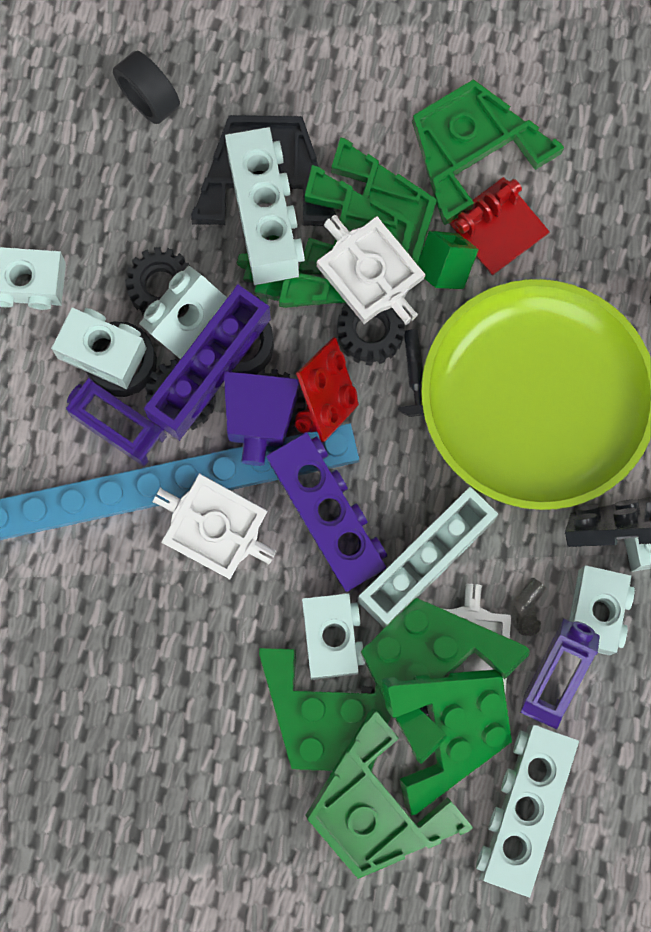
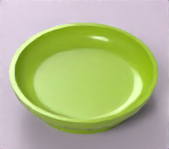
(538, 394)

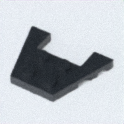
(297, 163)
(609, 523)

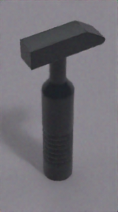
(415, 372)

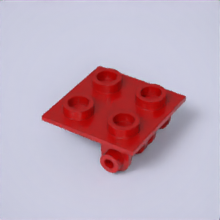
(500, 225)
(326, 391)

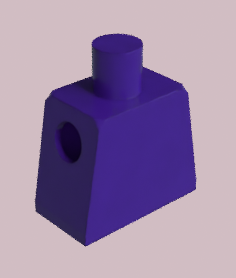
(258, 412)

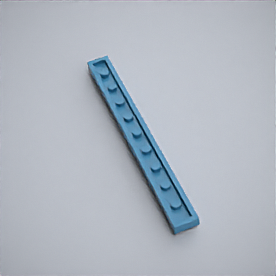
(137, 488)

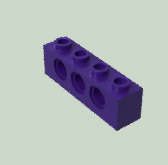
(205, 362)
(348, 569)

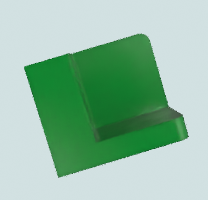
(447, 259)

